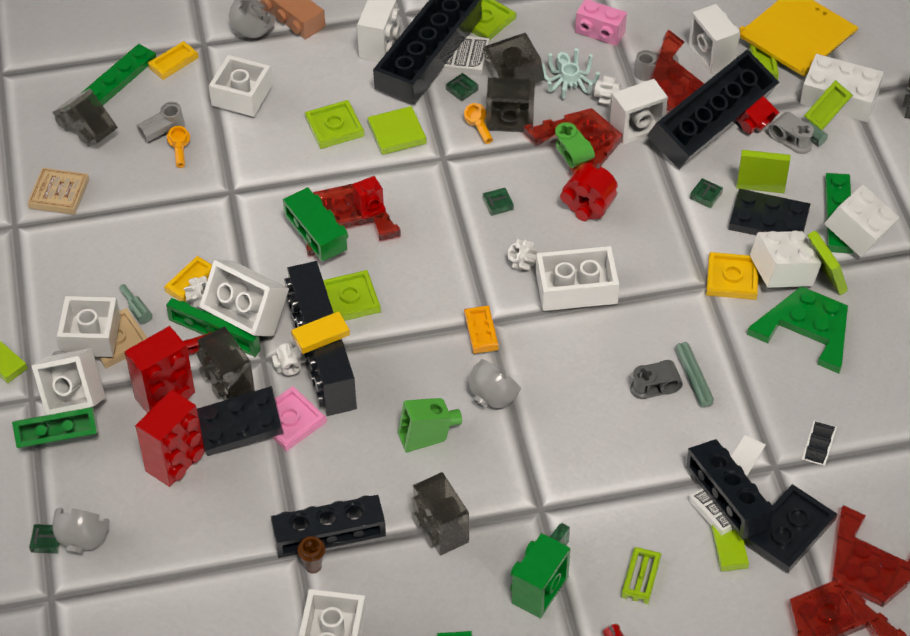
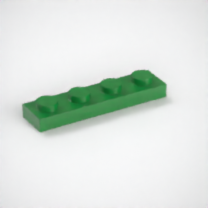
(121, 73)
(836, 192)
(204, 323)

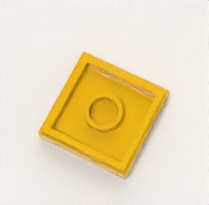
(732, 276)

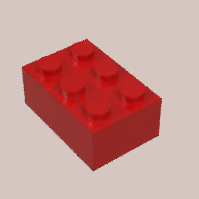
(158, 367)
(170, 438)

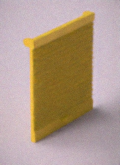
(797, 32)

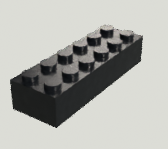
(425, 47)
(712, 109)
(328, 364)

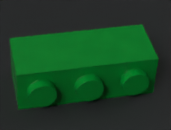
(315, 224)
(55, 427)

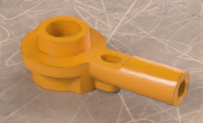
(475, 116)
(178, 138)

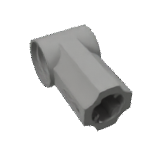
(169, 116)

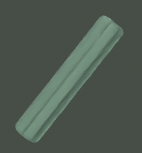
(694, 374)

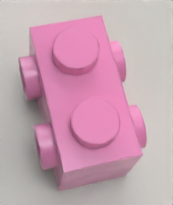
(601, 22)

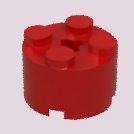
(589, 192)

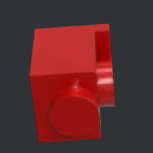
(758, 116)
(368, 197)

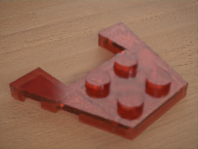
(670, 75)
(591, 125)
(341, 204)
(864, 567)
(836, 612)

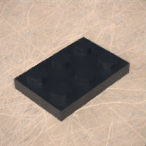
(766, 213)
(239, 421)
(794, 528)

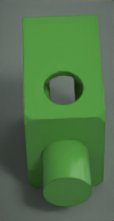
(425, 423)

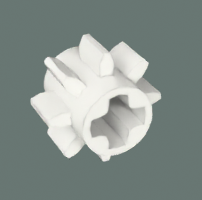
(605, 88)
(522, 254)
(195, 290)
(288, 359)

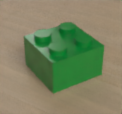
(540, 575)

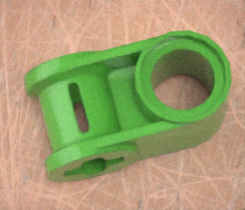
(573, 145)

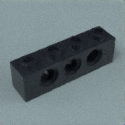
(730, 488)
(341, 531)

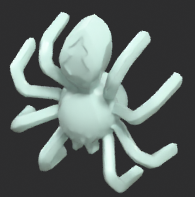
(569, 73)

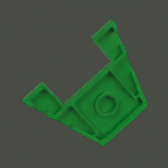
(812, 317)

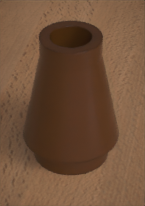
(311, 553)

